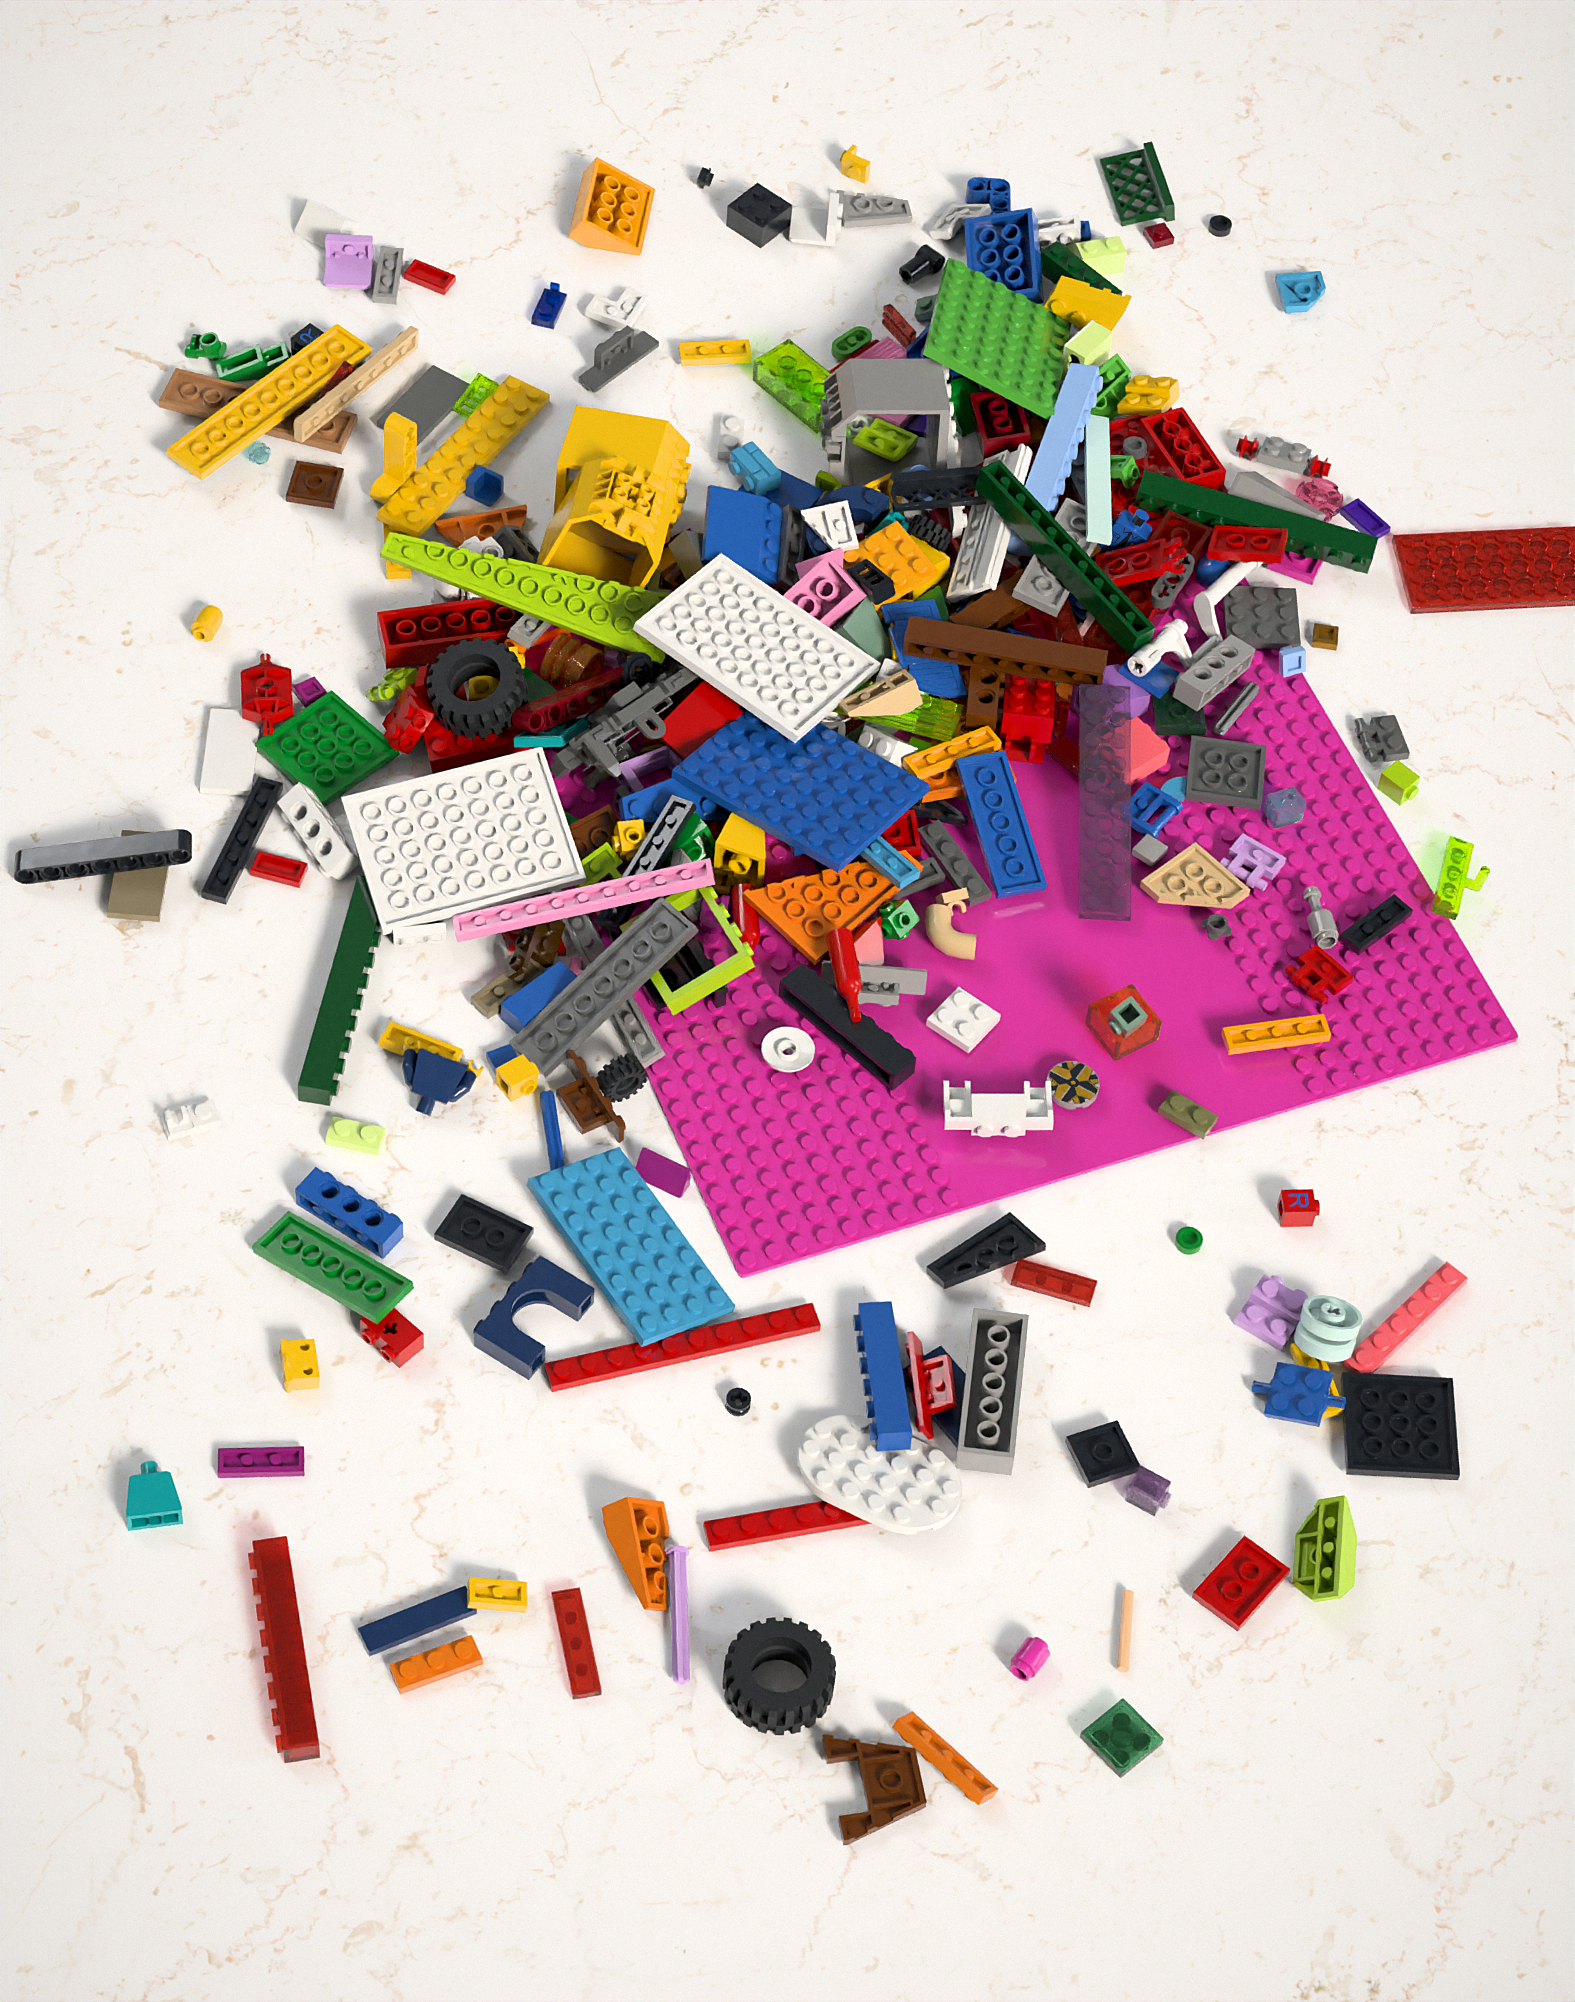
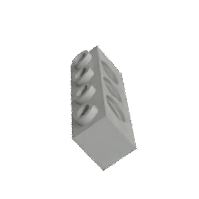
(1213, 672)

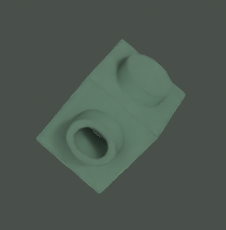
(1126, 1017)

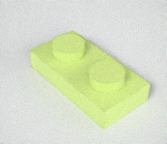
(355, 1135)

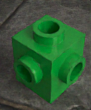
(897, 919)

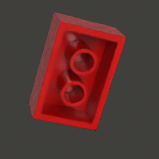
(1027, 708)

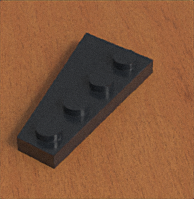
(986, 1251)

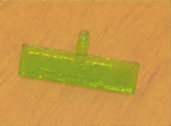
(1454, 878)

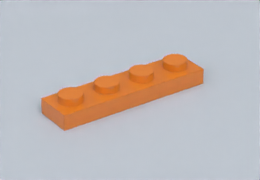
(945, 1758)

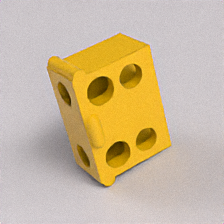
(299, 1364)

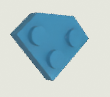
(1300, 290)

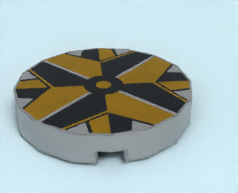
(1073, 1084)

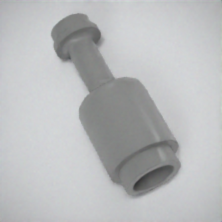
(1320, 920)

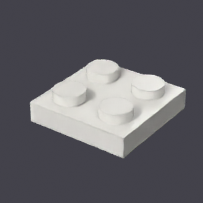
(963, 1020)

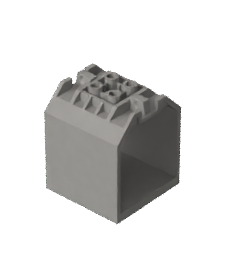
(883, 388)

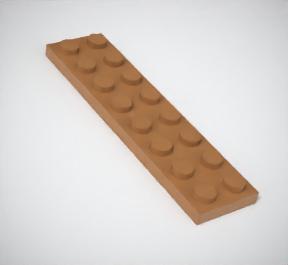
(205, 395)

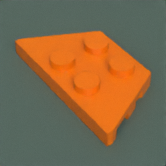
(481, 525)

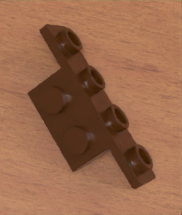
(586, 1102)

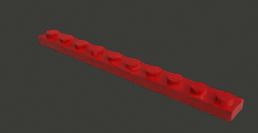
(682, 1347)

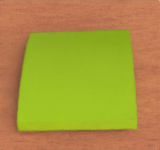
(886, 440)

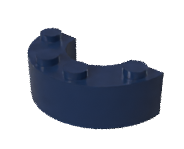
(864, 504)

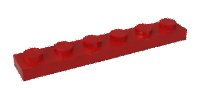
(777, 1525)

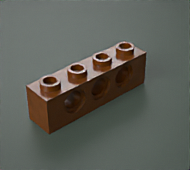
(984, 699)

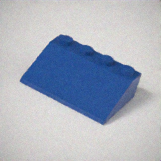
(1007, 250)
(744, 530)

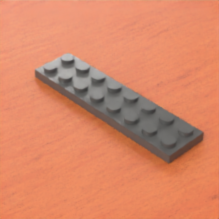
(604, 986)

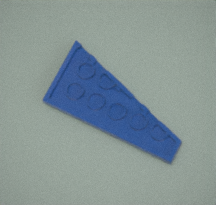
(651, 801)

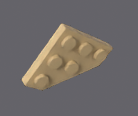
(1195, 880)

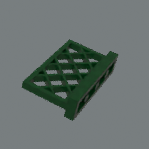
(1157, 185)

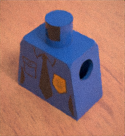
(1128, 530)

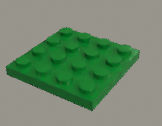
(327, 748)

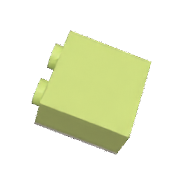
(1087, 347)

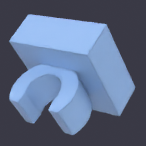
(1292, 660)

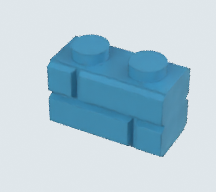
(754, 469)

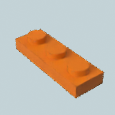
(435, 1664)

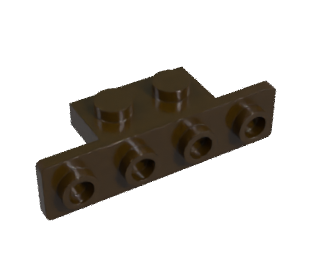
(538, 943)

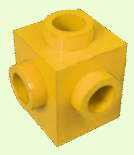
(628, 838)

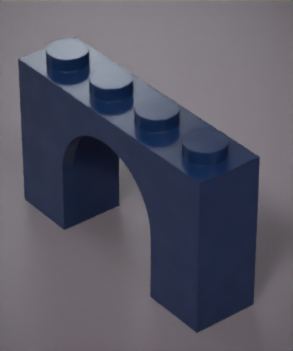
(540, 1284)

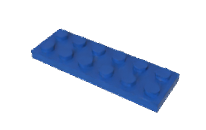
(1000, 824)

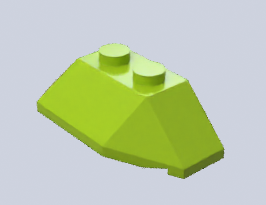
(1326, 1551)

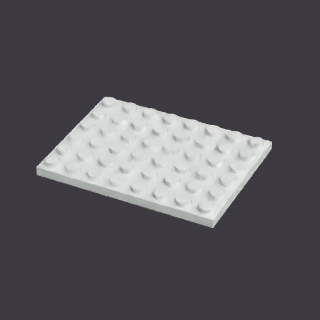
(757, 647)
(463, 840)

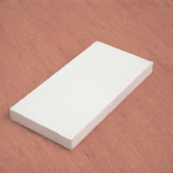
(229, 753)

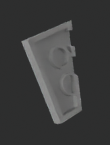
(864, 211)

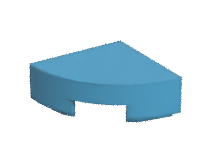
(1175, 788)

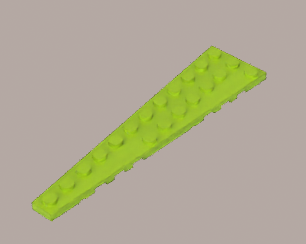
(556, 596)

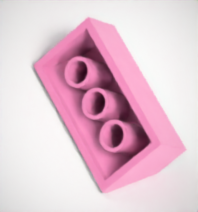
(826, 592)

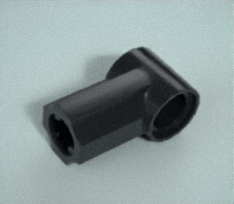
(925, 261)

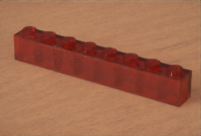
(285, 1649)

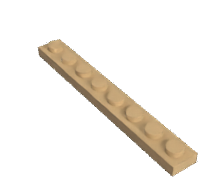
(355, 384)

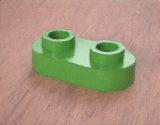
(850, 342)

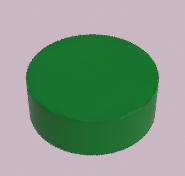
(1188, 1240)

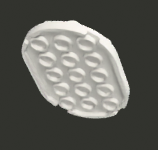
(887, 1488)

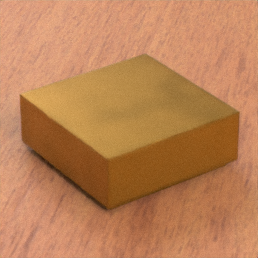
(1325, 636)

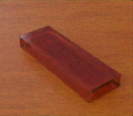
(1054, 1282)

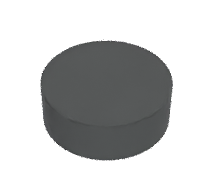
(1134, 447)

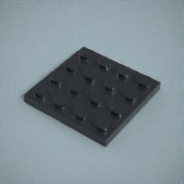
(1400, 1426)

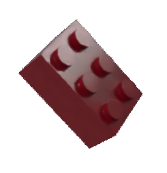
(998, 423)

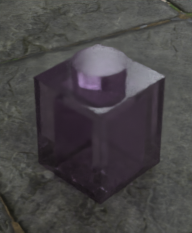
(1148, 1491)

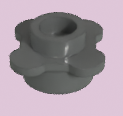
(1221, 924)

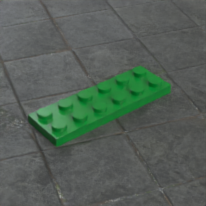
(333, 1267)

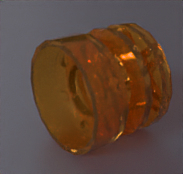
(570, 661)

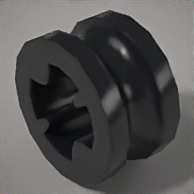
(744, 1397)

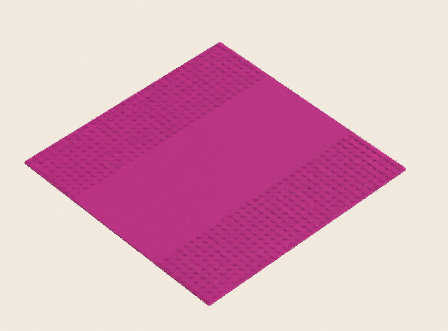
(842, 1159)

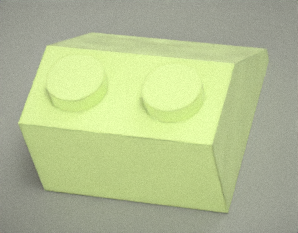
(1102, 254)

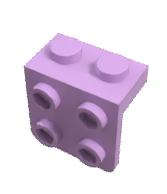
(348, 261)

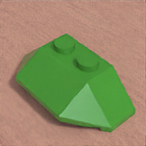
(1115, 378)

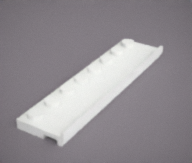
(986, 537)

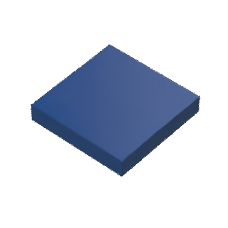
(1156, 681)

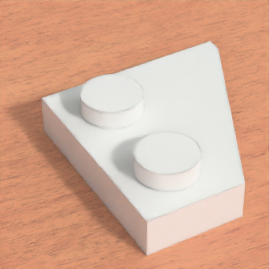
(833, 525)

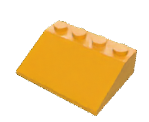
(611, 210)

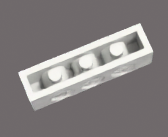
(309, 817)

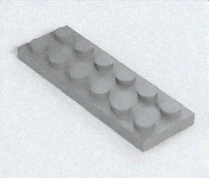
(1038, 583)

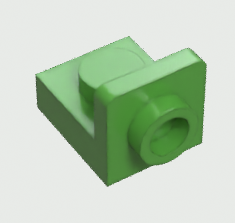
(1125, 468)

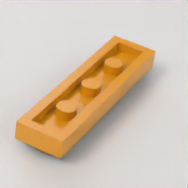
(944, 755)
(1276, 1034)

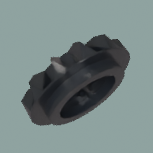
(644, 672)

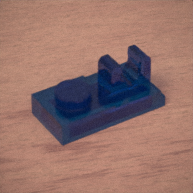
(549, 307)

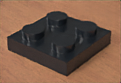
(1102, 1454)

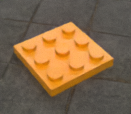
(897, 557)

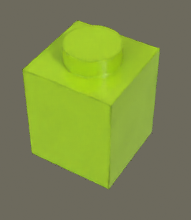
(1399, 783)

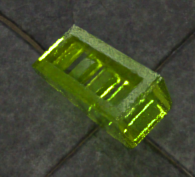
(478, 382)

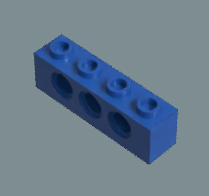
(355, 1225)

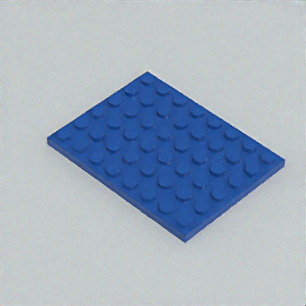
(812, 793)

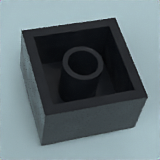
(759, 215)

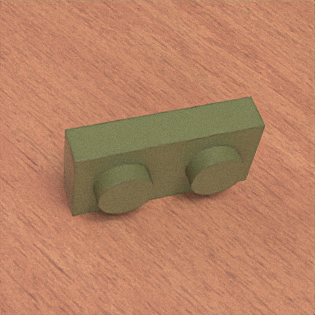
(1188, 1114)

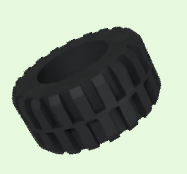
(469, 661)
(773, 1709)

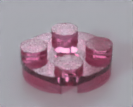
(1327, 490)

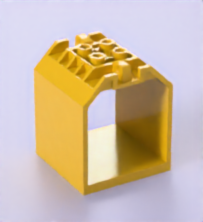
(636, 438)
(619, 502)

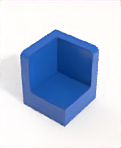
(484, 486)

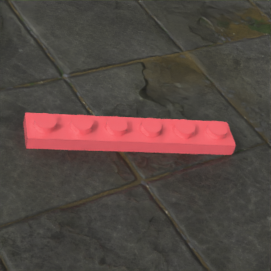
(1406, 1320)

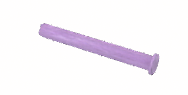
(679, 1613)

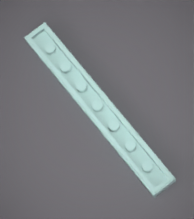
(1097, 480)

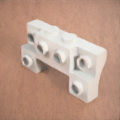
(997, 1113)

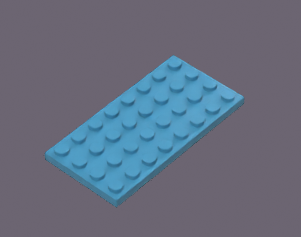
(630, 1246)

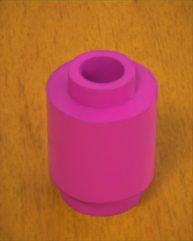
(1029, 1658)

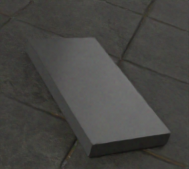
(428, 401)

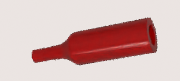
(745, 917)
(845, 968)

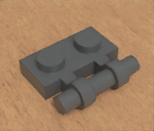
(1388, 738)

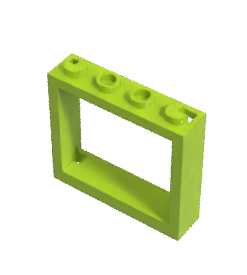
(716, 976)

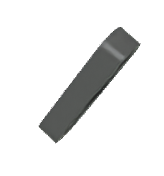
(1171, 589)

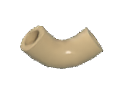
(945, 937)

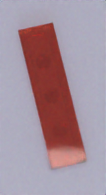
(576, 1643)

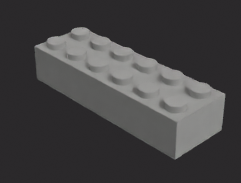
(992, 1391)

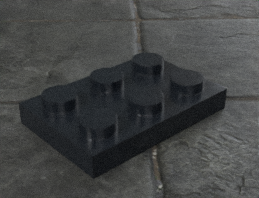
(484, 1233)

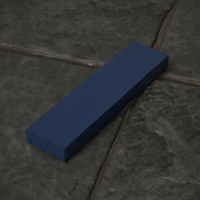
(415, 1621)

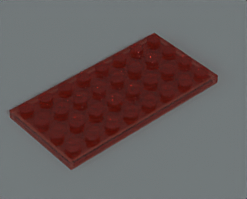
(1487, 569)

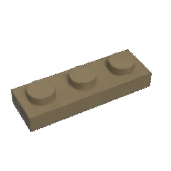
(490, 997)

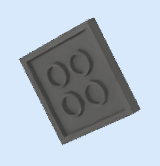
(1262, 616)
(1225, 772)

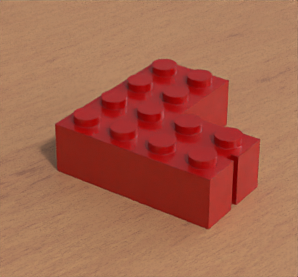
(451, 751)

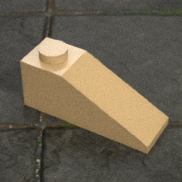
(889, 696)

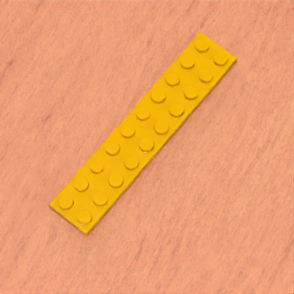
(267, 402)
(472, 444)

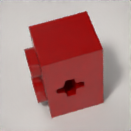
(393, 1337)

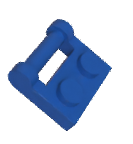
(1145, 803)

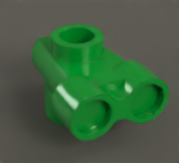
(205, 346)

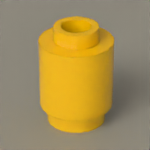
(207, 623)

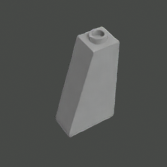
(1262, 490)

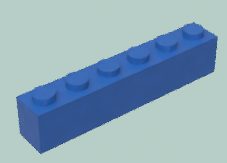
(883, 1375)

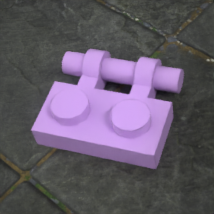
(1255, 856)

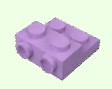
(1272, 1311)

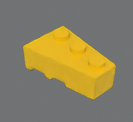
(1081, 303)

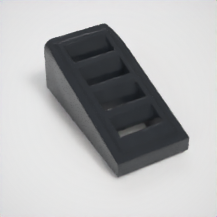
(874, 582)

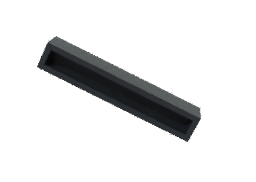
(861, 1040)

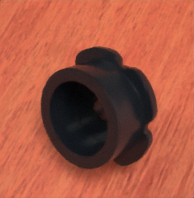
(705, 177)

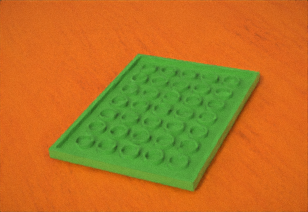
(998, 338)

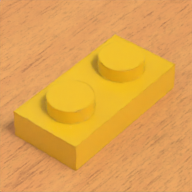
(497, 1594)

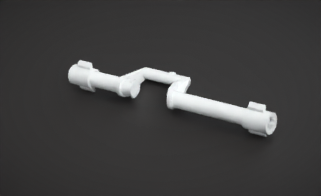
(1172, 634)

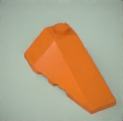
(638, 1537)

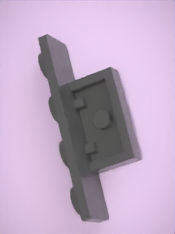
(617, 356)

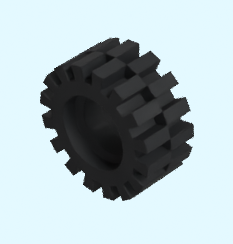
(930, 532)
(622, 1077)

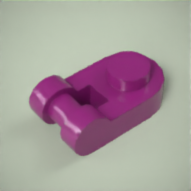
(707, 919)

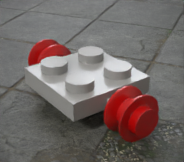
(1284, 455)

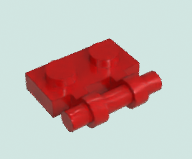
(1324, 969)

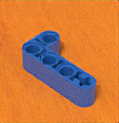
(989, 191)

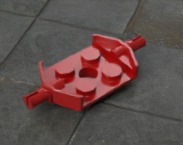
(269, 704)

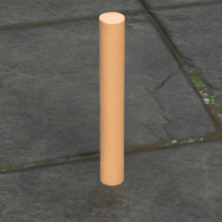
(1125, 1631)

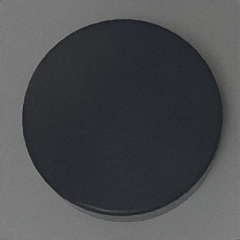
(1220, 226)

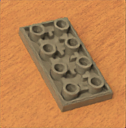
(138, 892)

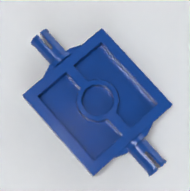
(1298, 1394)

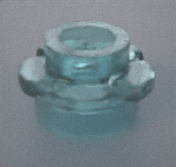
(259, 453)

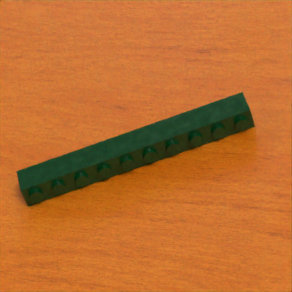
(1211, 508)
(1064, 557)
(341, 1000)

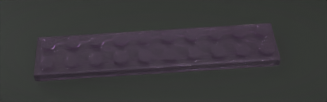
(1104, 803)

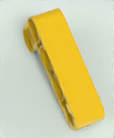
(399, 457)

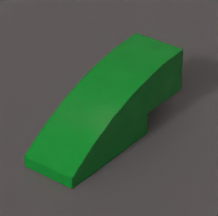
(252, 362)

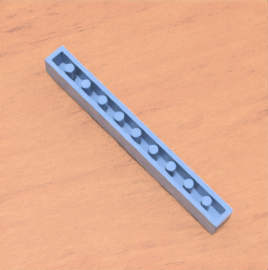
(1060, 442)

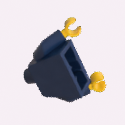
(435, 1077)

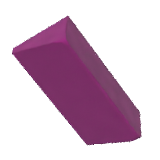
(663, 1173)

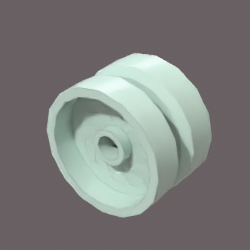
(1328, 1328)

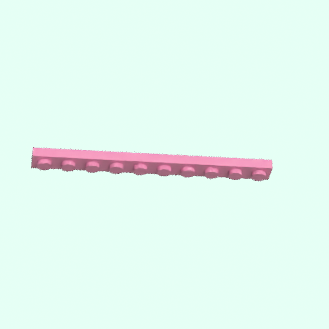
(583, 900)

